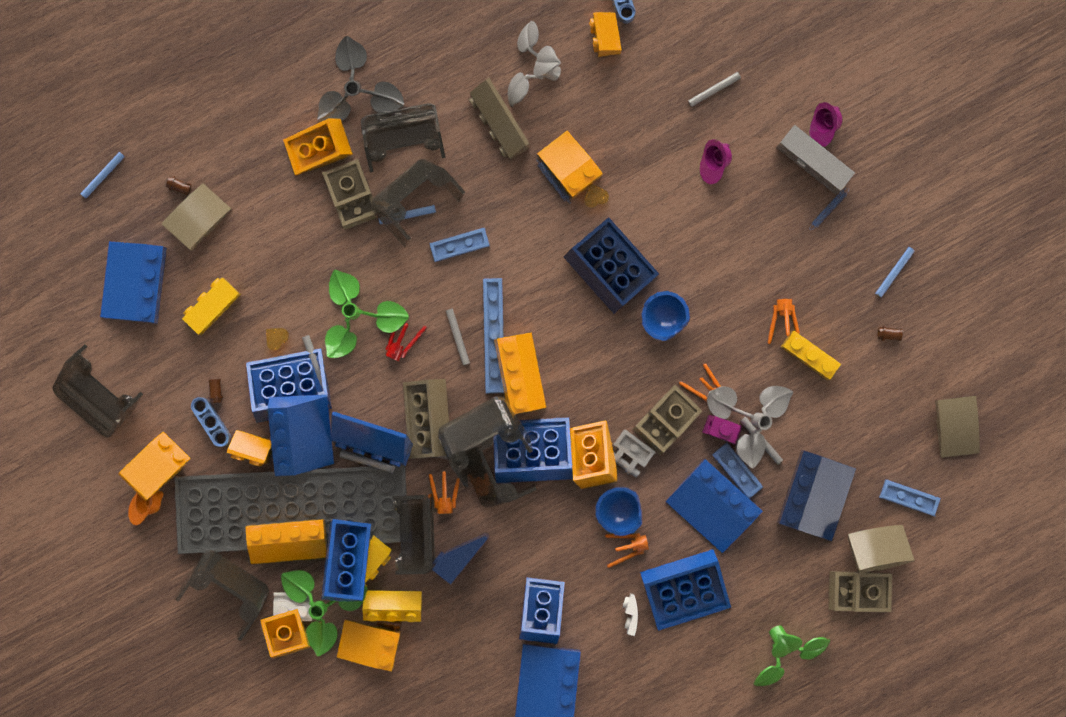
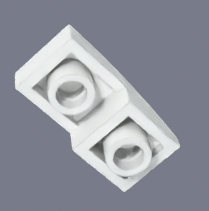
(631, 608)

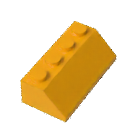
(520, 373)
(286, 541)

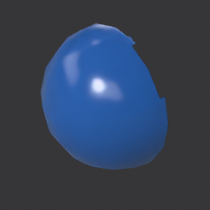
(665, 315)
(619, 511)

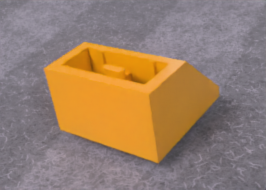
(606, 34)
(250, 447)

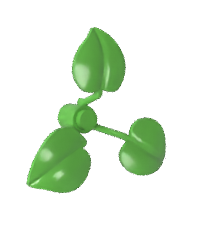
(342, 289)
(320, 634)
(786, 644)

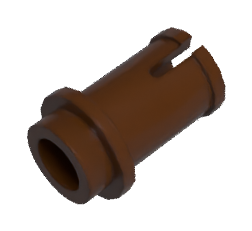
(178, 185)
(889, 333)
(215, 391)
(394, 625)

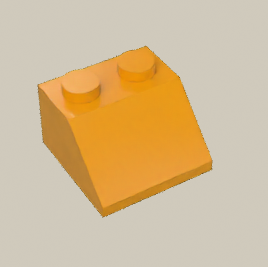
(285, 633)

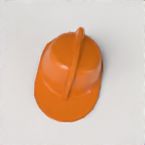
(140, 508)

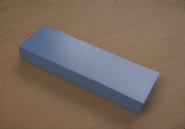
(459, 244)
(737, 470)
(909, 497)

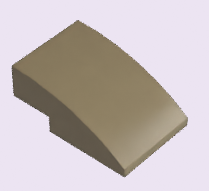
(350, 193)
(196, 216)
(667, 420)
(957, 426)
(880, 548)
(860, 591)

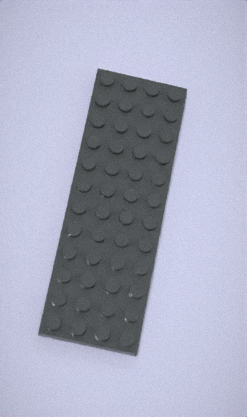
(220, 506)

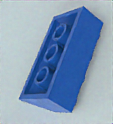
(346, 561)

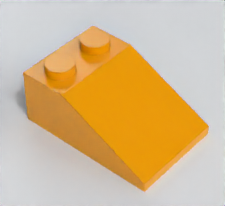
(317, 146)
(570, 164)
(592, 455)
(154, 466)
(368, 645)

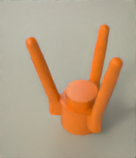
(785, 308)
(704, 382)
(444, 504)
(638, 544)

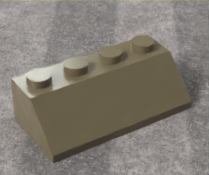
(499, 119)
(425, 413)

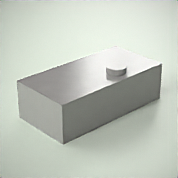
(815, 160)

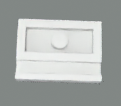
(283, 604)

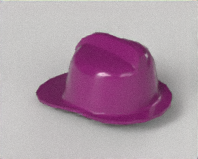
(824, 123)
(714, 161)

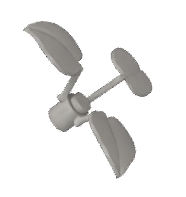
(545, 66)
(774, 401)

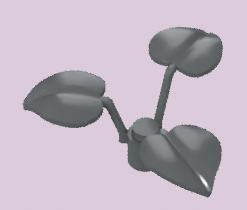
(349, 56)

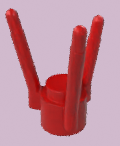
(396, 350)

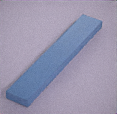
(492, 330)

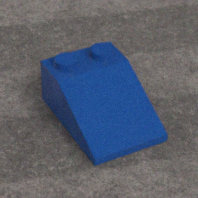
(542, 610)

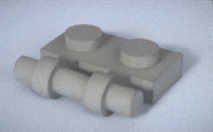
(633, 448)

